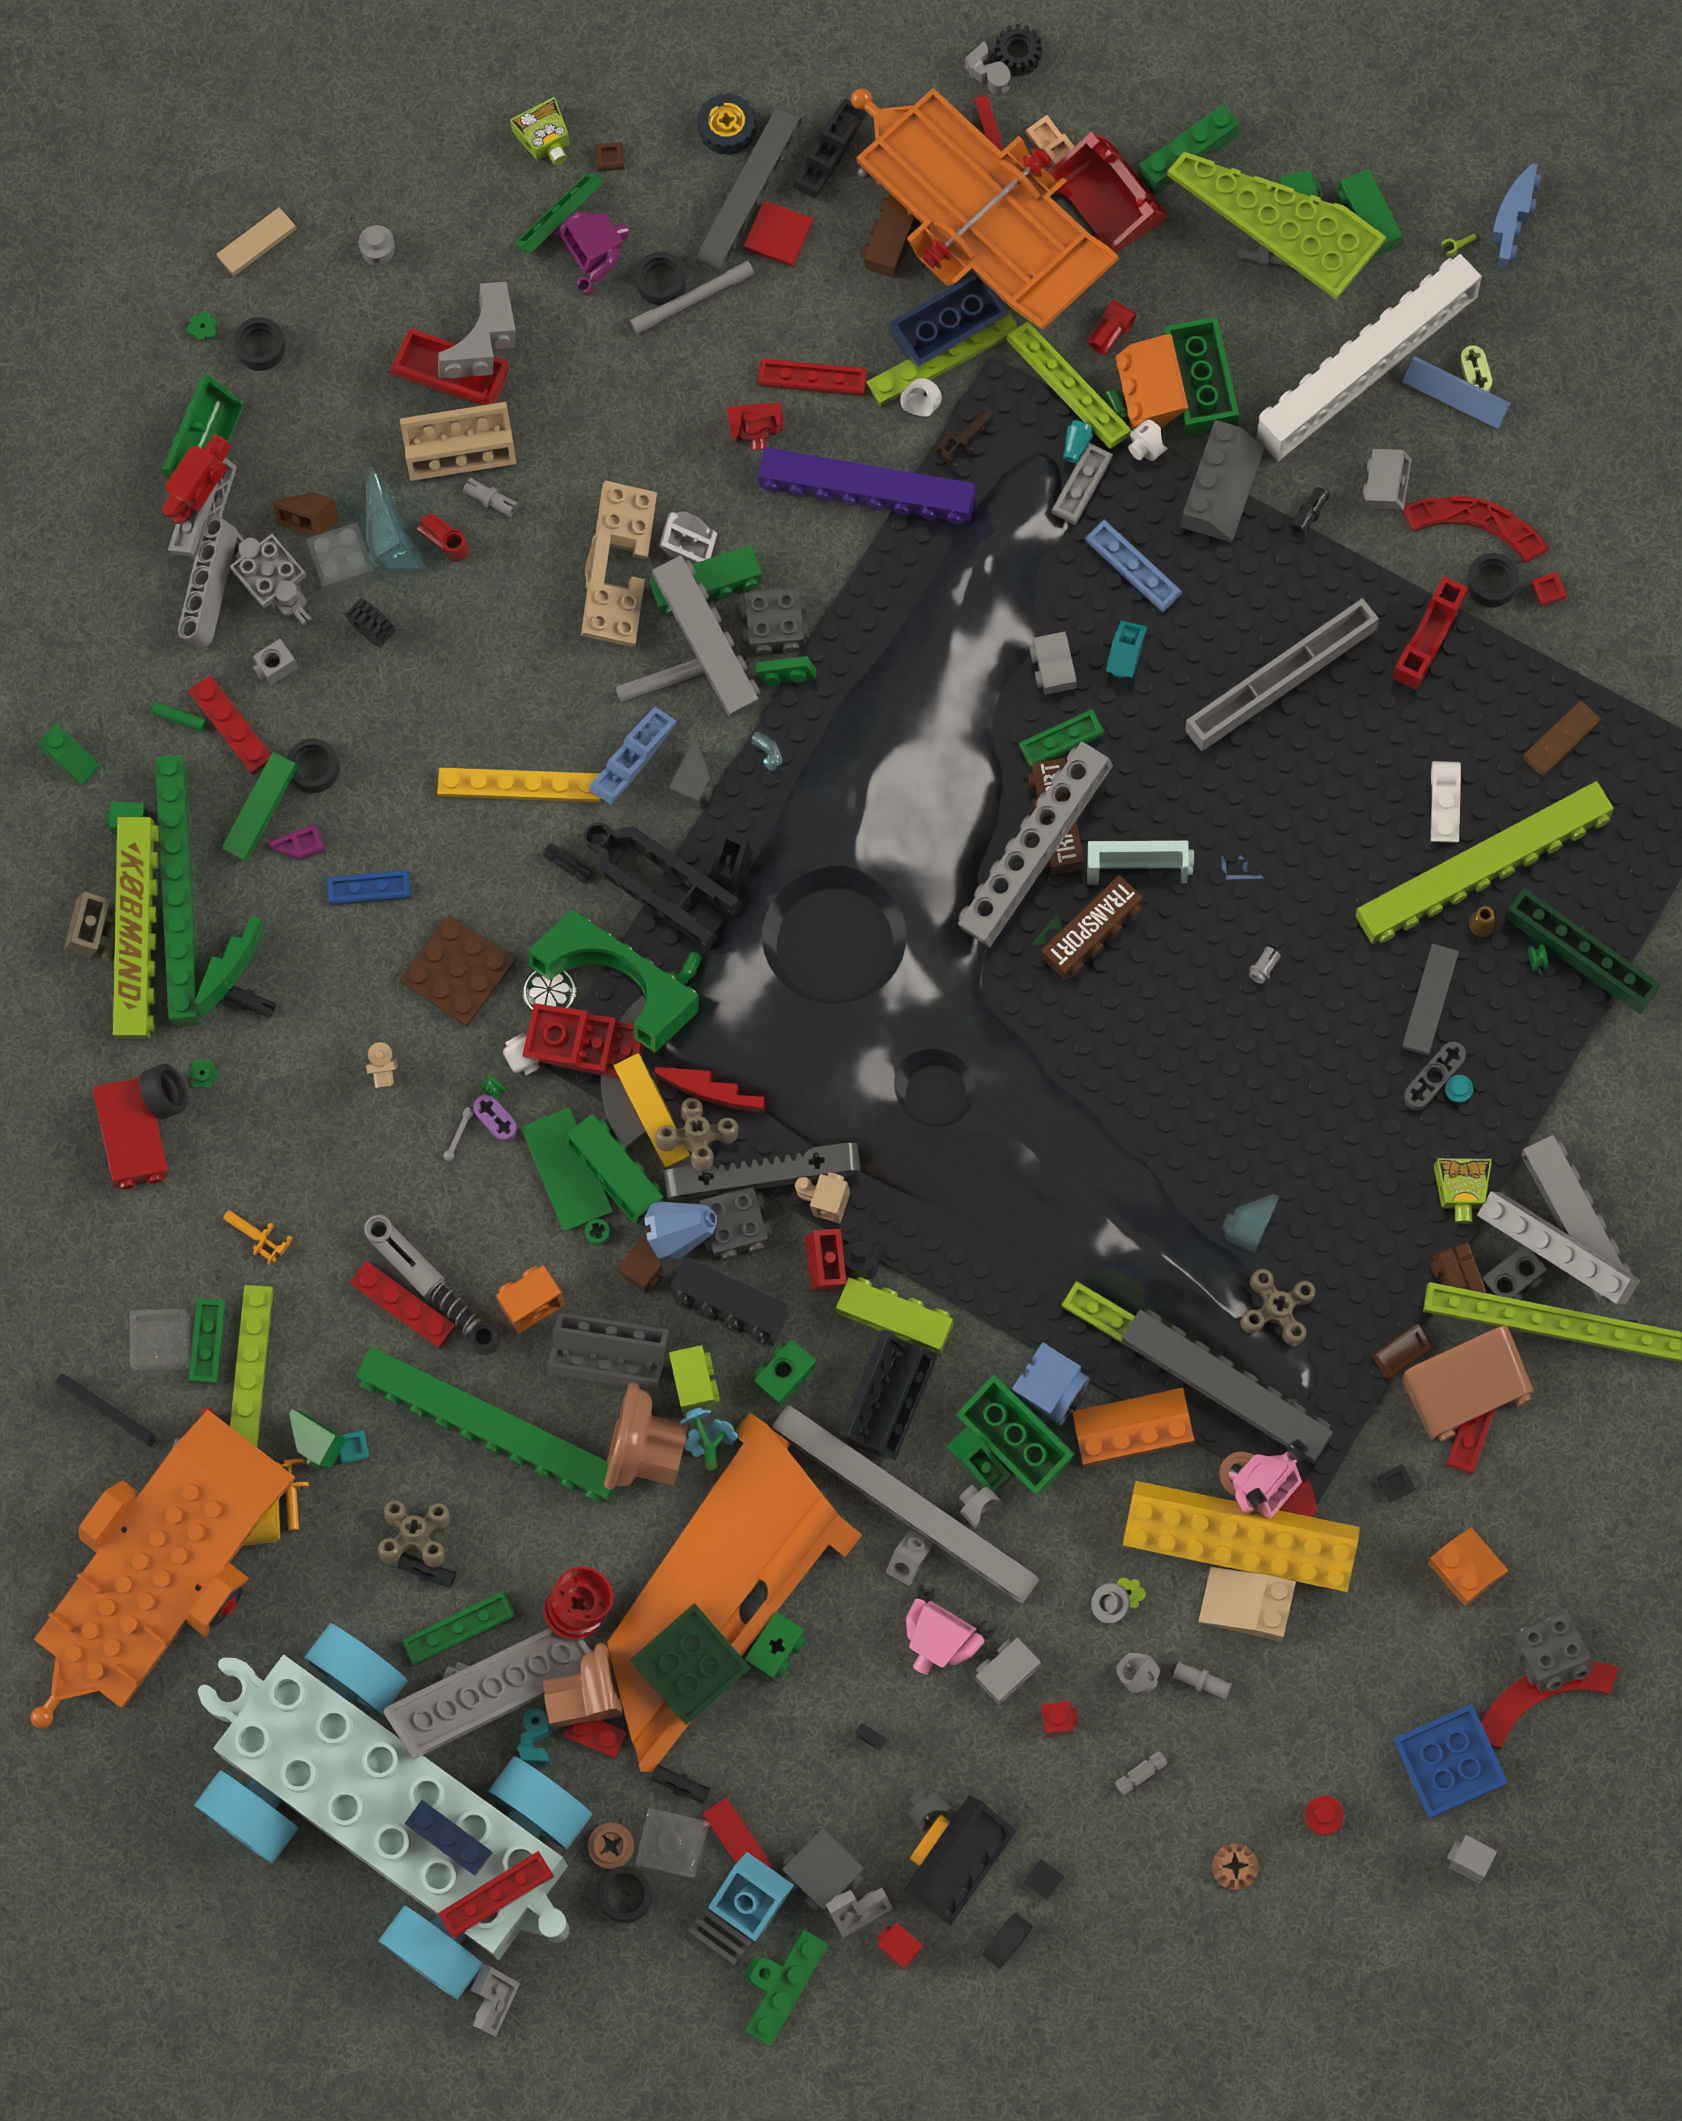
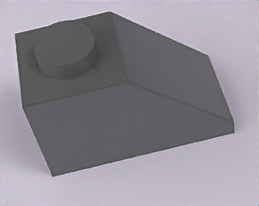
(692, 779)

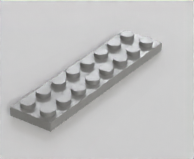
(483, 1691)

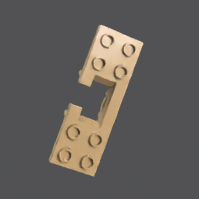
(623, 524)

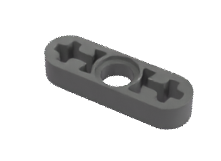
(1442, 1055)

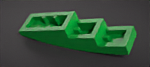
(225, 972)

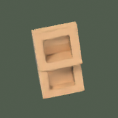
(1048, 137)

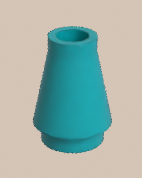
(1077, 439)

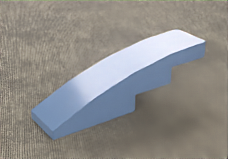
(632, 755)

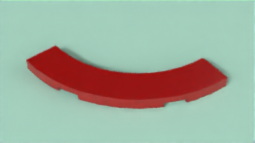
(1479, 514)
(1523, 1695)

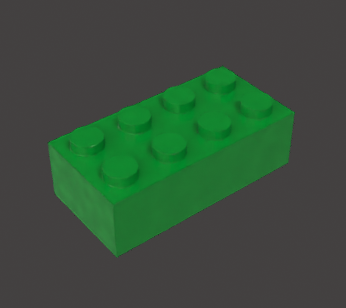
(1203, 375)

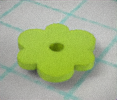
(1137, 1592)

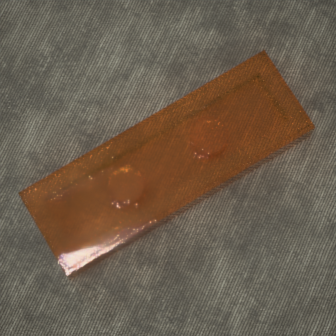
(1561, 738)

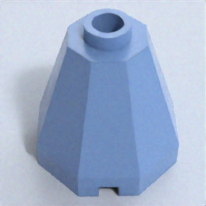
(678, 1228)

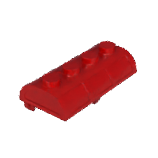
(419, 364)

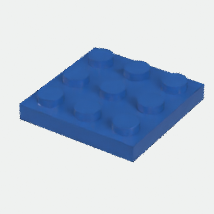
(1450, 1761)

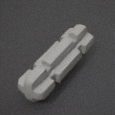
(1141, 1773)

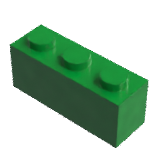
(1365, 200)

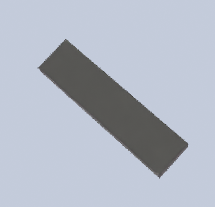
(1430, 999)

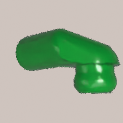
(688, 969)

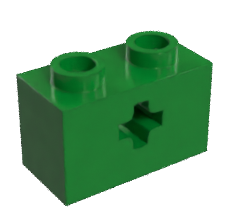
(761, 1655)

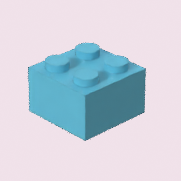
(751, 1896)

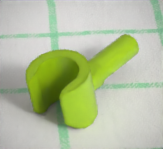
(1457, 244)

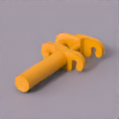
(259, 1236)
(291, 1495)

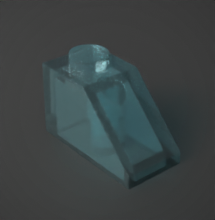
(1250, 1222)

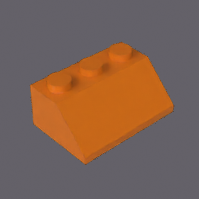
(1152, 381)

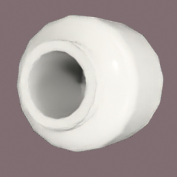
(514, 1057)

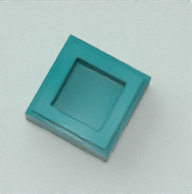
(355, 1448)

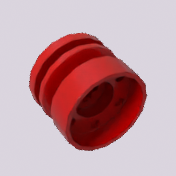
(587, 1593)

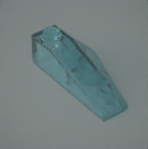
(386, 532)

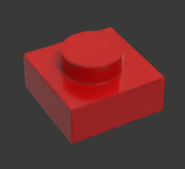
(1548, 589)

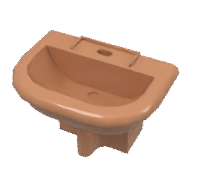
(643, 1443)
(584, 1695)

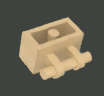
(827, 1198)

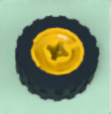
(726, 124)

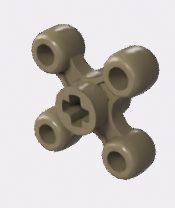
(696, 1134)
(1286, 1304)
(414, 1533)

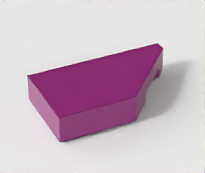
(300, 844)

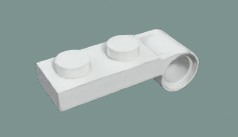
(1445, 801)

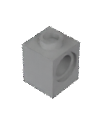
(278, 652)

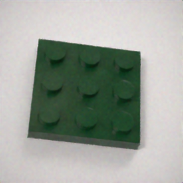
(690, 1663)

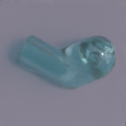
(769, 746)

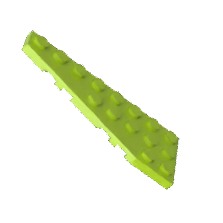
(1308, 234)

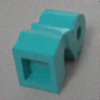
(536, 1728)

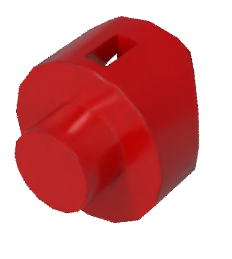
(1324, 1815)

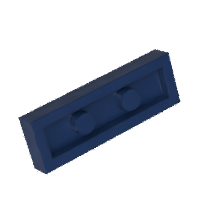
(448, 1838)

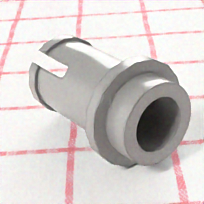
(1264, 965)

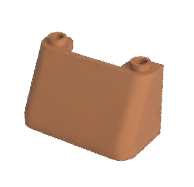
(1467, 1382)

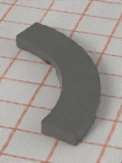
(615, 1098)

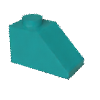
(1126, 649)

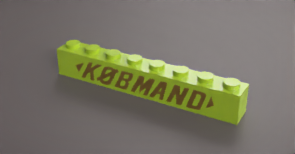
(134, 928)

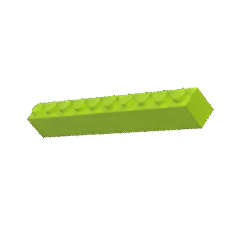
(1484, 863)

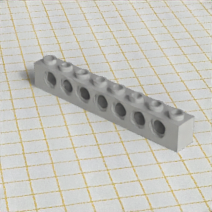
(1066, 813)

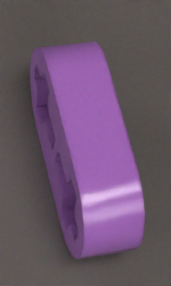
(490, 1122)

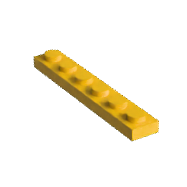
(516, 785)

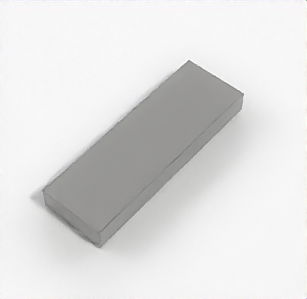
(1082, 483)

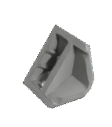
(687, 536)

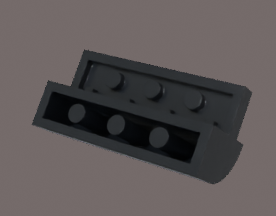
(888, 1396)

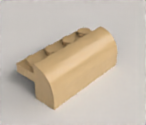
(458, 441)

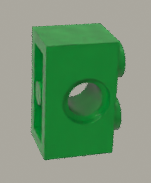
(779, 1388)

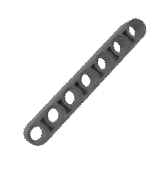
(749, 189)

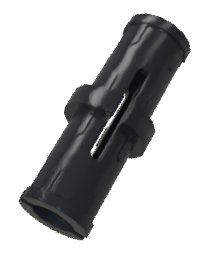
(1302, 522)
(249, 1000)
(418, 1567)
(680, 1784)

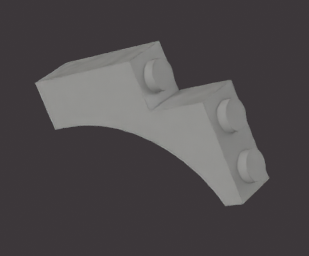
(492, 331)

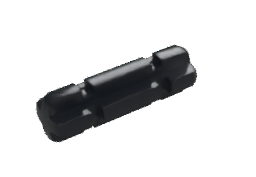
(567, 863)

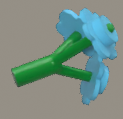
(702, 1440)

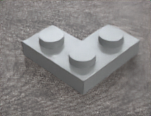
(853, 1915)
(498, 1996)

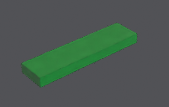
(559, 212)
(260, 806)
(458, 1628)

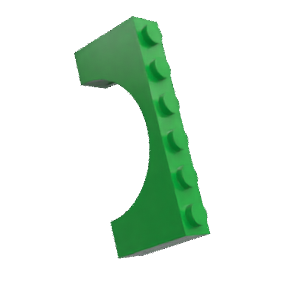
(580, 943)

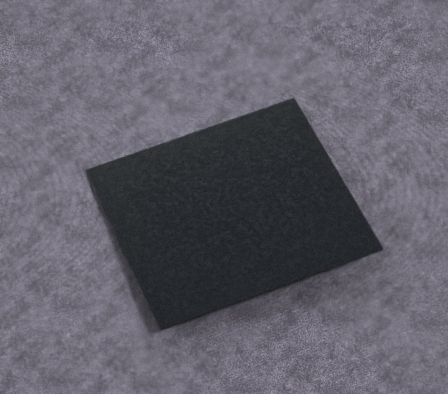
(1121, 1114)

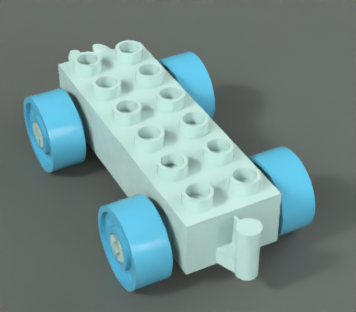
(359, 1787)

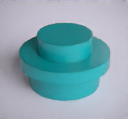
(1459, 1088)

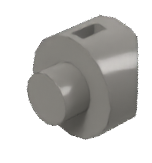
(376, 245)
(977, 1503)
(1143, 1674)

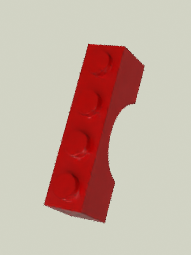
(1430, 633)

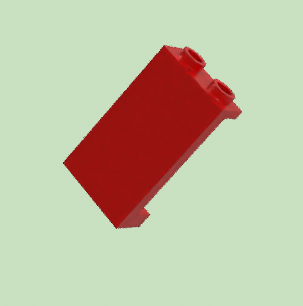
(129, 1135)

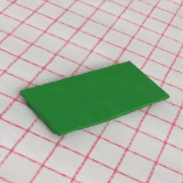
(570, 1186)

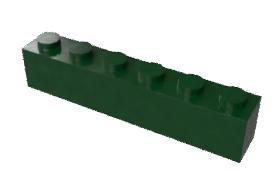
(1582, 951)

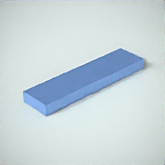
(1456, 392)
(1133, 565)

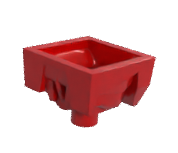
(755, 423)

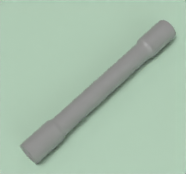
(662, 312)

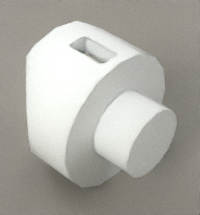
(921, 397)
(1147, 443)

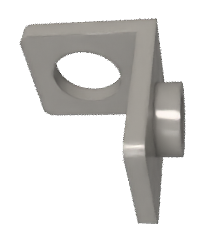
(910, 1552)

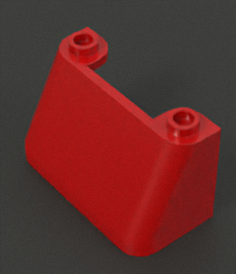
(1108, 192)

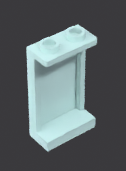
(1138, 855)

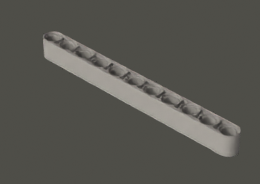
(905, 1504)

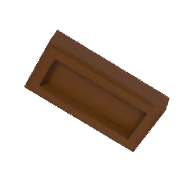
(1401, 1351)

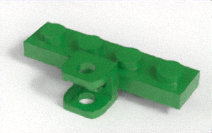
(781, 1985)

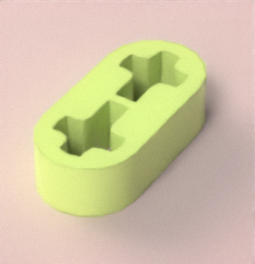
(1481, 367)

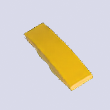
(648, 1104)

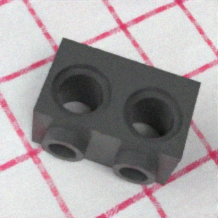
(1508, 1272)

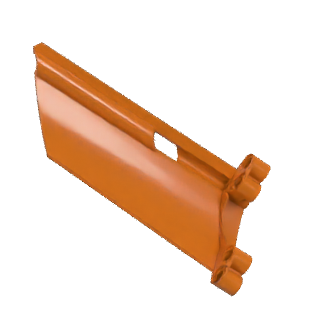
(752, 1527)

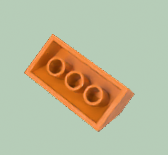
(1133, 1427)

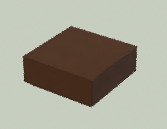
(609, 156)

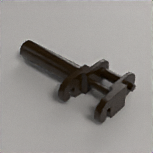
(963, 438)

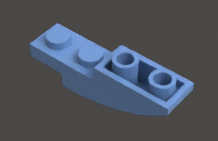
(1514, 211)

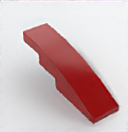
(700, 1085)

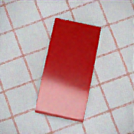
(579, 1040)

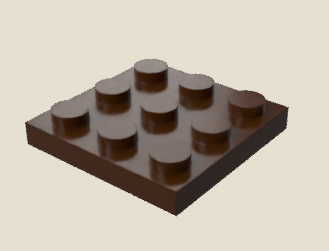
(457, 970)

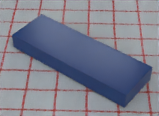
(368, 887)

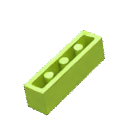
(891, 1313)

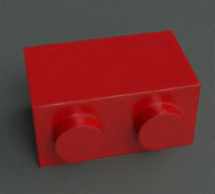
(825, 1260)

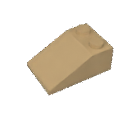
(1247, 1602)

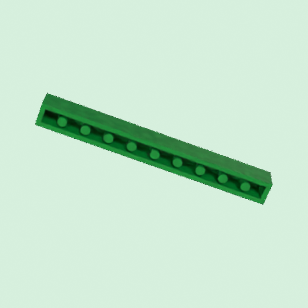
(177, 890)
(485, 1423)

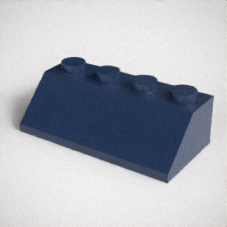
(947, 320)

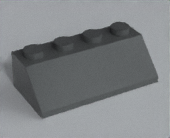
(1222, 482)

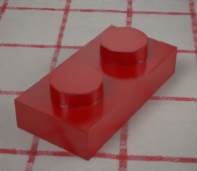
(597, 1736)

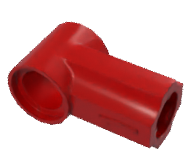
(1115, 321)
(443, 536)

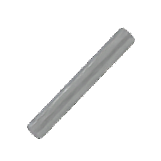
(659, 680)

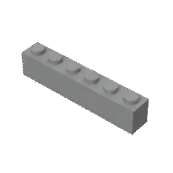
(705, 635)
(1567, 1199)
(1558, 1247)

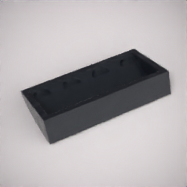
(960, 1860)

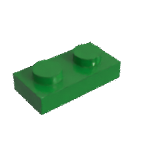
(786, 670)

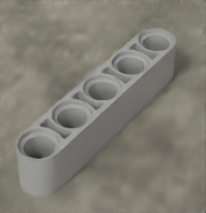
(207, 581)

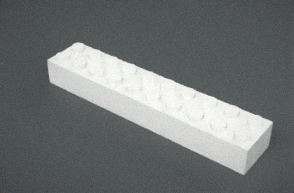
(1368, 356)

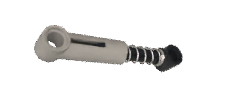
(429, 1282)

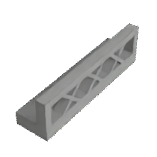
(187, 535)

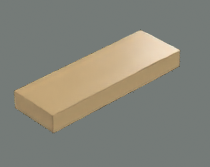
(256, 241)

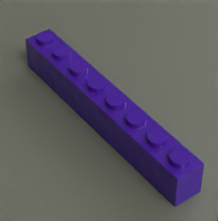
(867, 486)

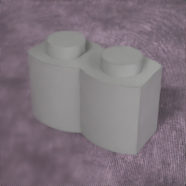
(1054, 663)

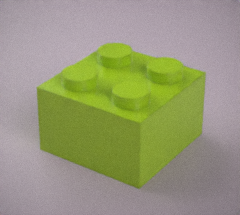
(692, 1379)

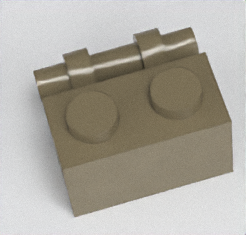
(87, 926)

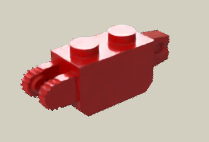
(195, 479)

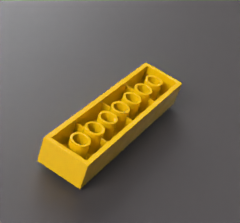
(1224, 1535)

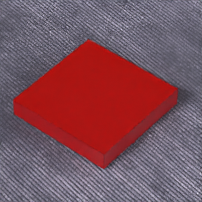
(778, 234)

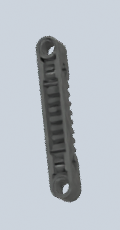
(688, 1183)

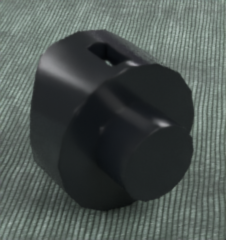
(861, 1259)

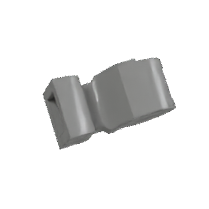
(995, 74)

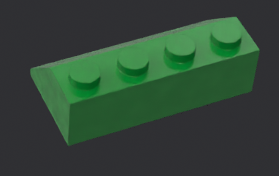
(1016, 1435)

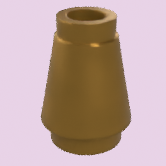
(1480, 926)

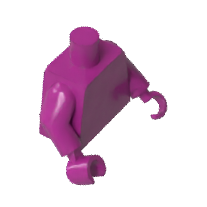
(593, 244)

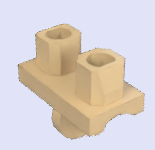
(381, 1064)

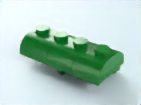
(209, 413)

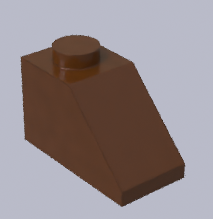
(306, 513)
(642, 1265)

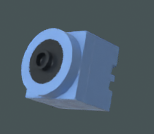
(1051, 1385)

